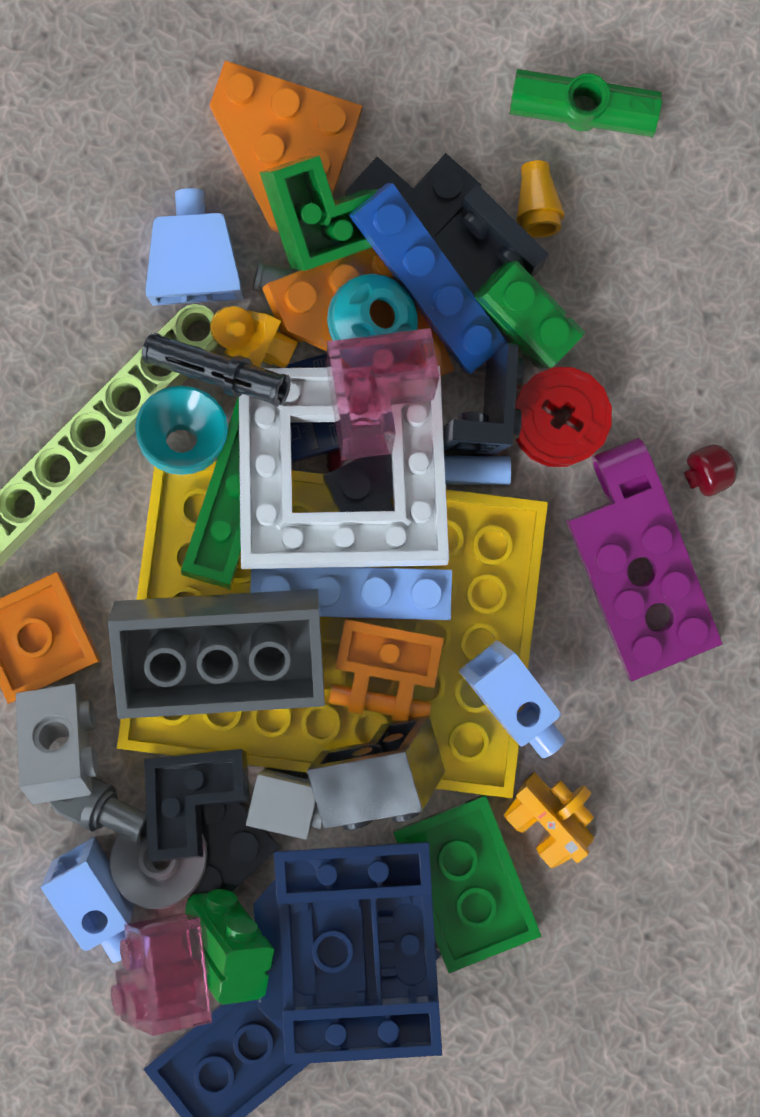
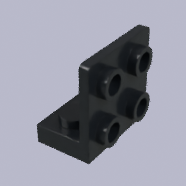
(485, 239)
(500, 422)

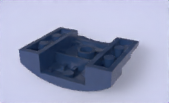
(352, 953)

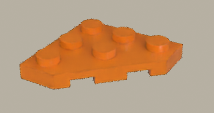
(279, 122)
(305, 296)

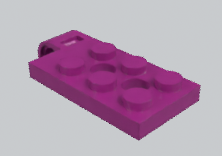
(631, 527)

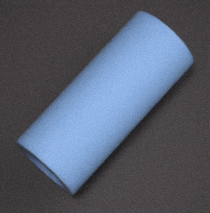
(477, 470)

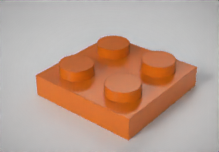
(41, 637)

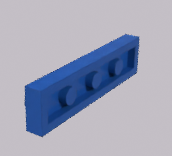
(428, 277)

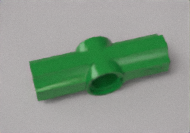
(617, 110)

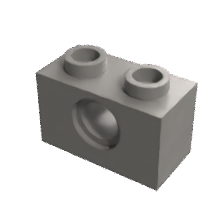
(42, 719)
(283, 804)

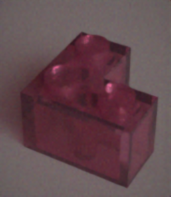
(371, 376)
(162, 975)

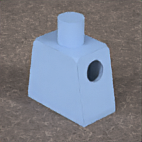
(192, 255)
(503, 687)
(81, 885)

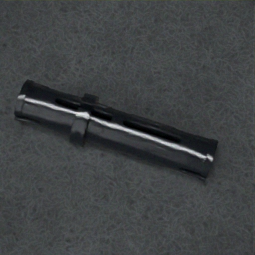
(233, 374)

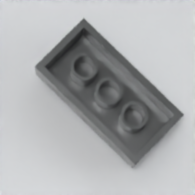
(216, 653)

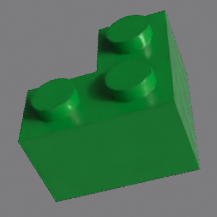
(308, 218)

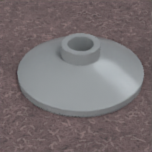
(142, 880)

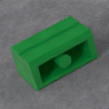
(528, 315)
(232, 947)

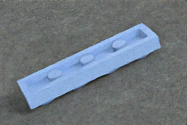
(366, 591)

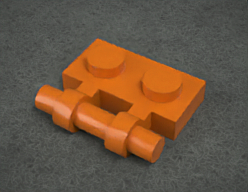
(388, 655)

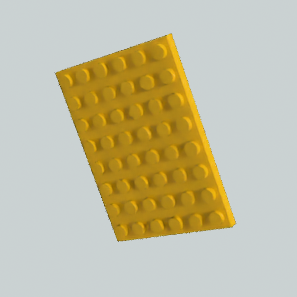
(494, 589)

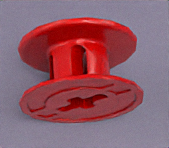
(588, 411)

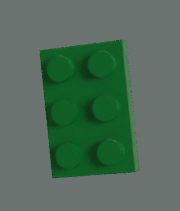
(473, 883)

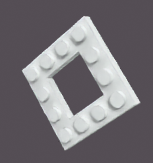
(282, 539)

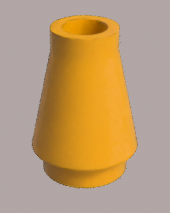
(539, 202)

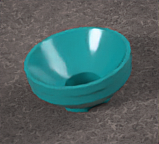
(351, 304)
(185, 410)

